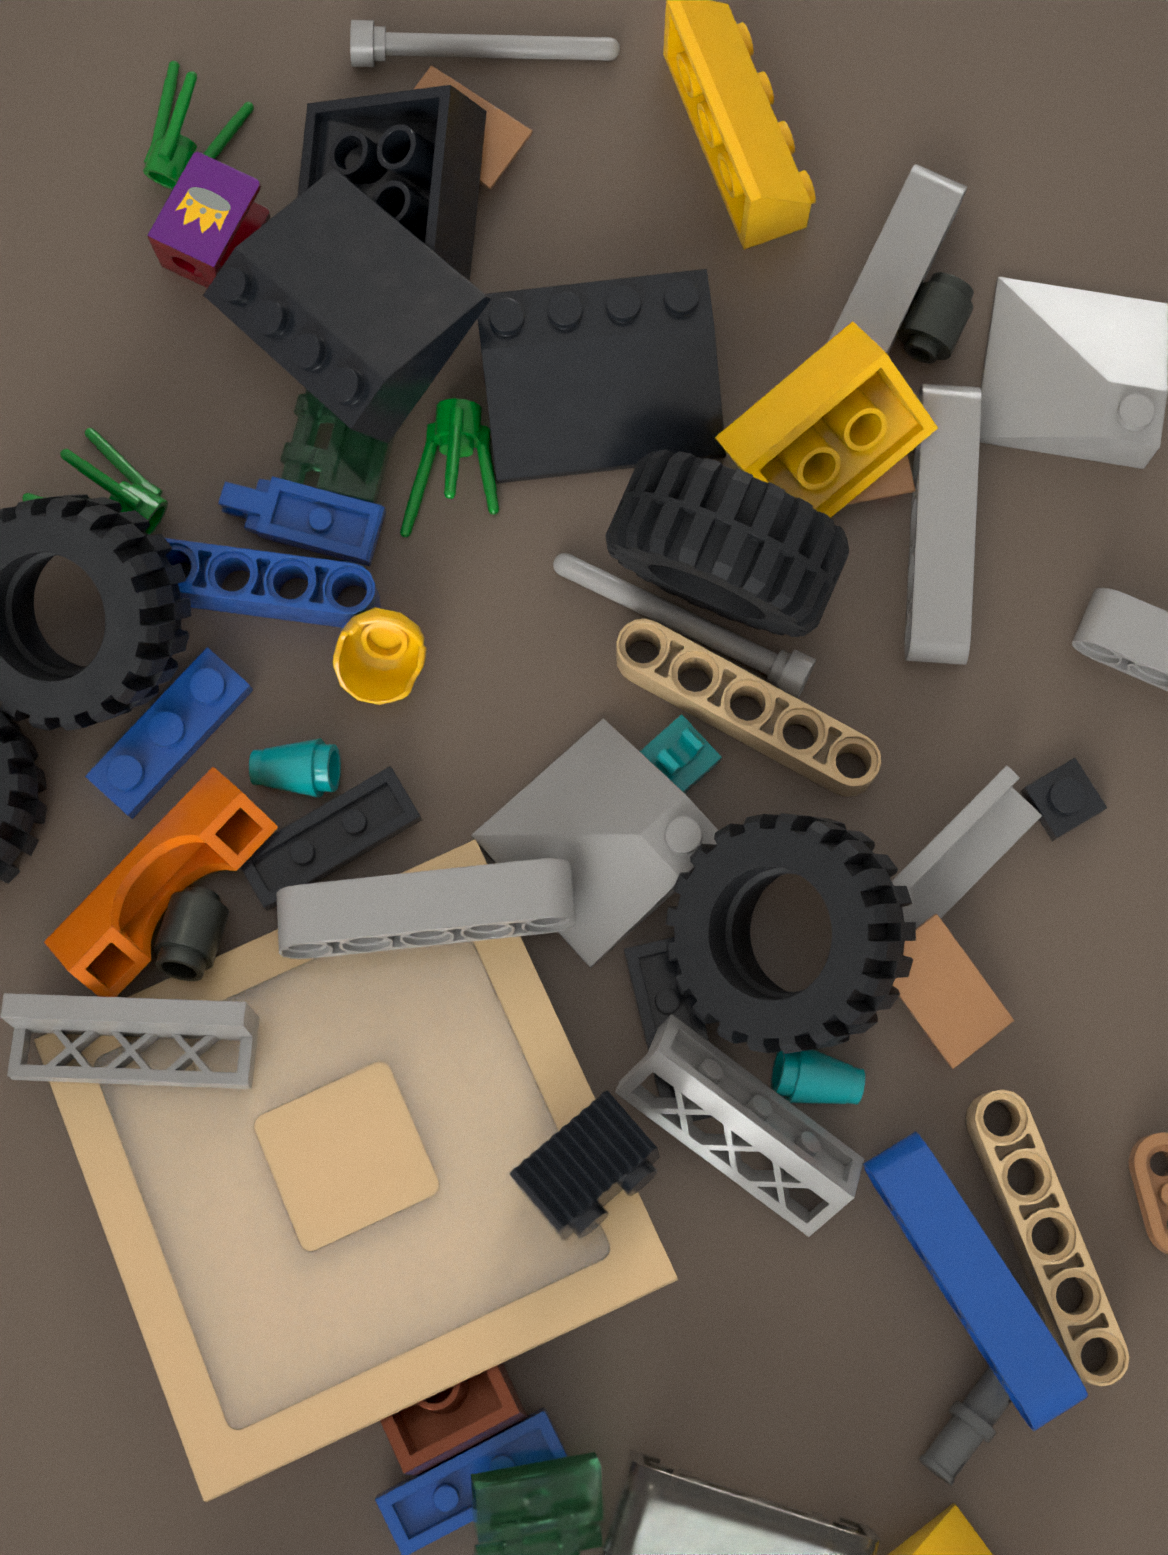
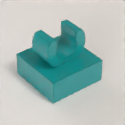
(682, 754)

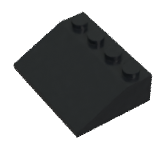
(409, 154)
(348, 303)
(600, 374)

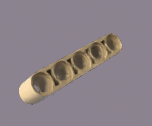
(731, 682)
(1069, 1257)

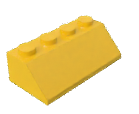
(736, 121)

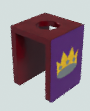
(206, 219)

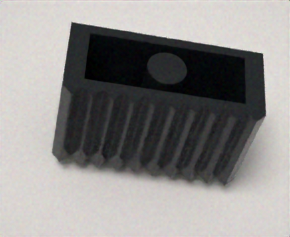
(587, 1167)

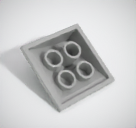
(1075, 373)
(615, 825)

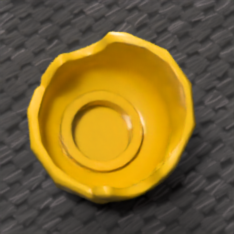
(379, 656)

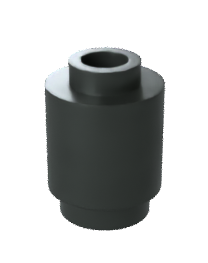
(936, 318)
(190, 933)

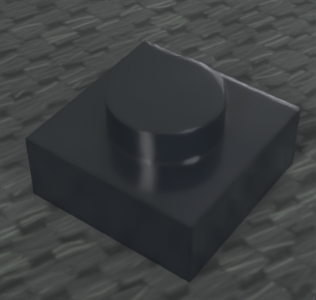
(1064, 799)

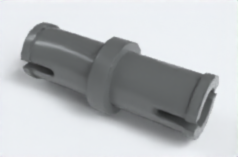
(967, 1428)

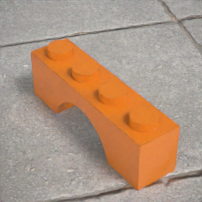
(113, 928)

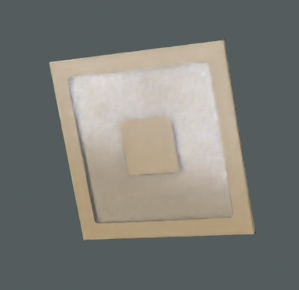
(354, 1211)

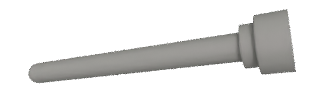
(373, 44)
(784, 669)

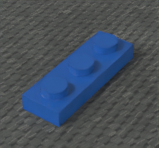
(169, 733)
(441, 1497)

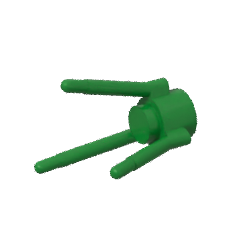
(171, 150)
(457, 434)
(139, 496)

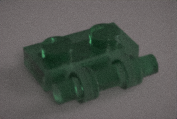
(348, 467)
(536, 1499)

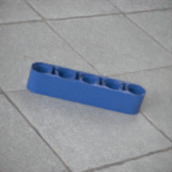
(268, 574)
(975, 1281)

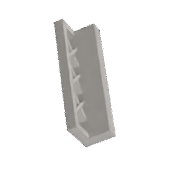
(966, 848)
(136, 1018)
(752, 1120)

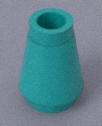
(297, 767)
(816, 1078)

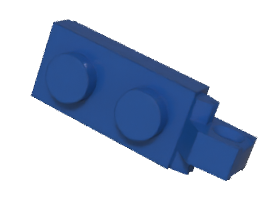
(307, 518)

